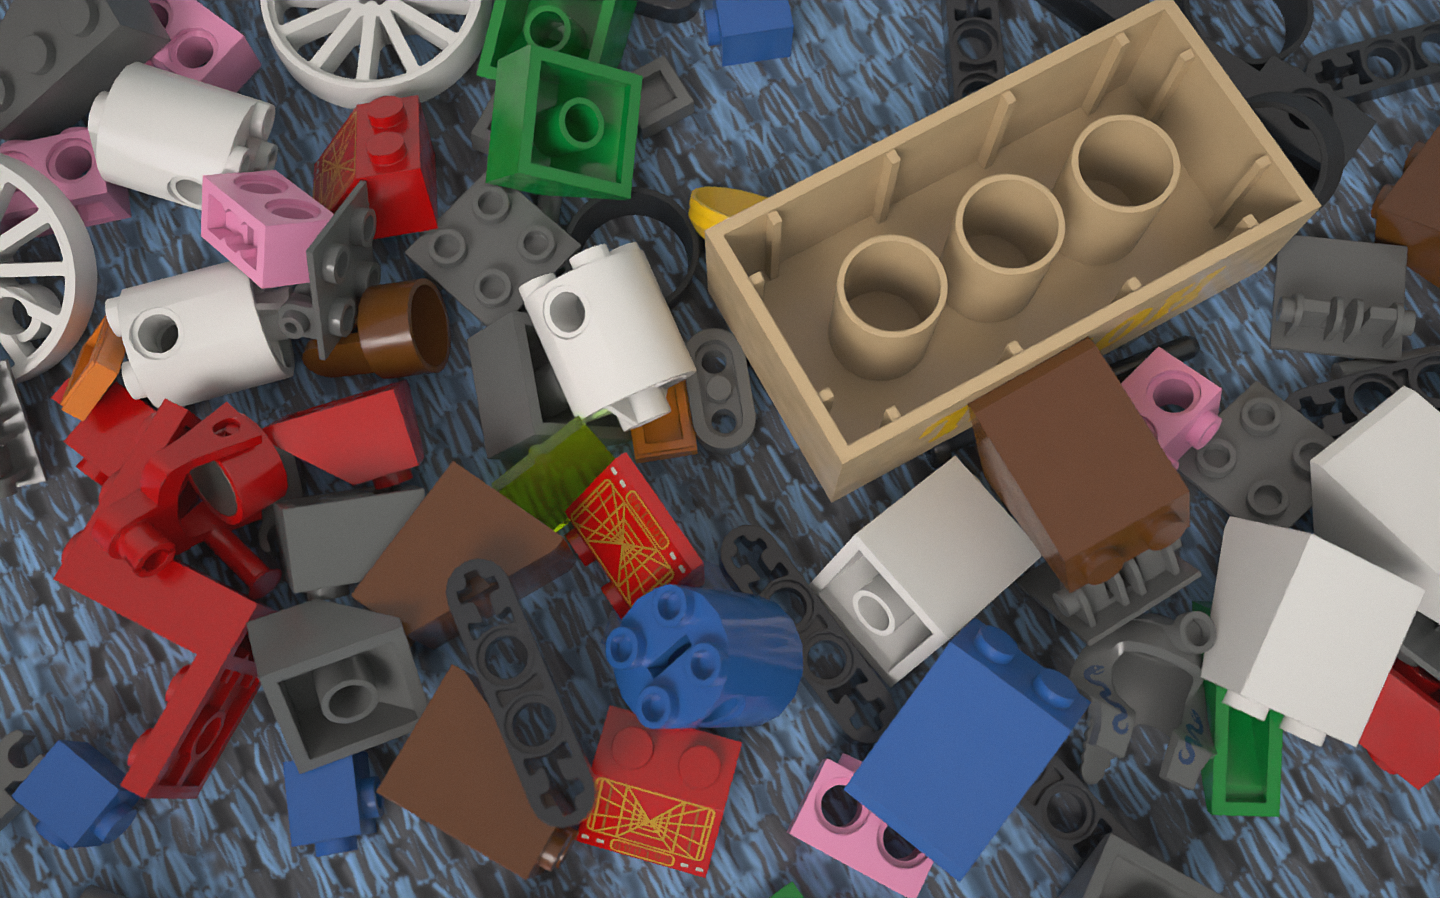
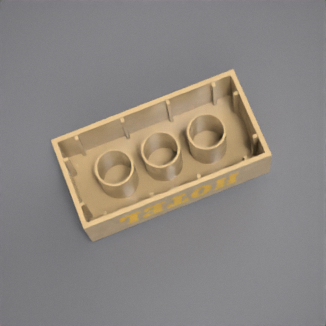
(997, 237)

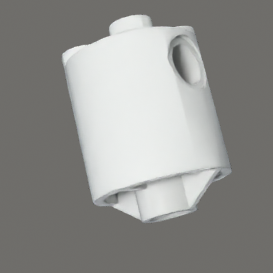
(170, 130)
(200, 335)
(609, 335)

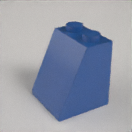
(967, 746)

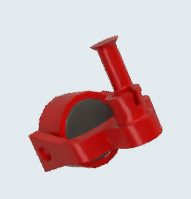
(234, 476)

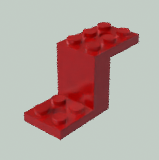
(185, 608)

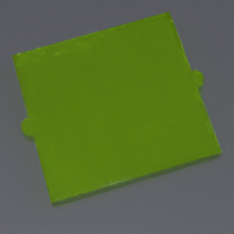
(555, 473)

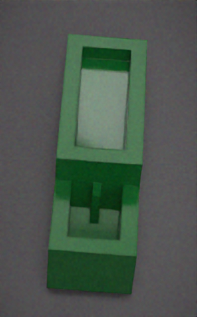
(1248, 765)

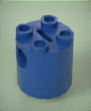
(705, 658)

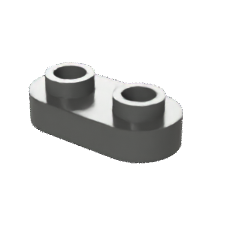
(720, 393)

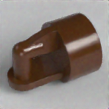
(400, 334)

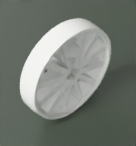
(372, 27)
(61, 324)

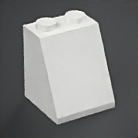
(1382, 492)
(923, 570)
(1304, 630)

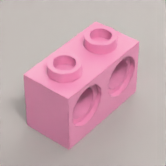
(202, 37)
(63, 161)
(262, 224)
(1166, 381)
(859, 841)

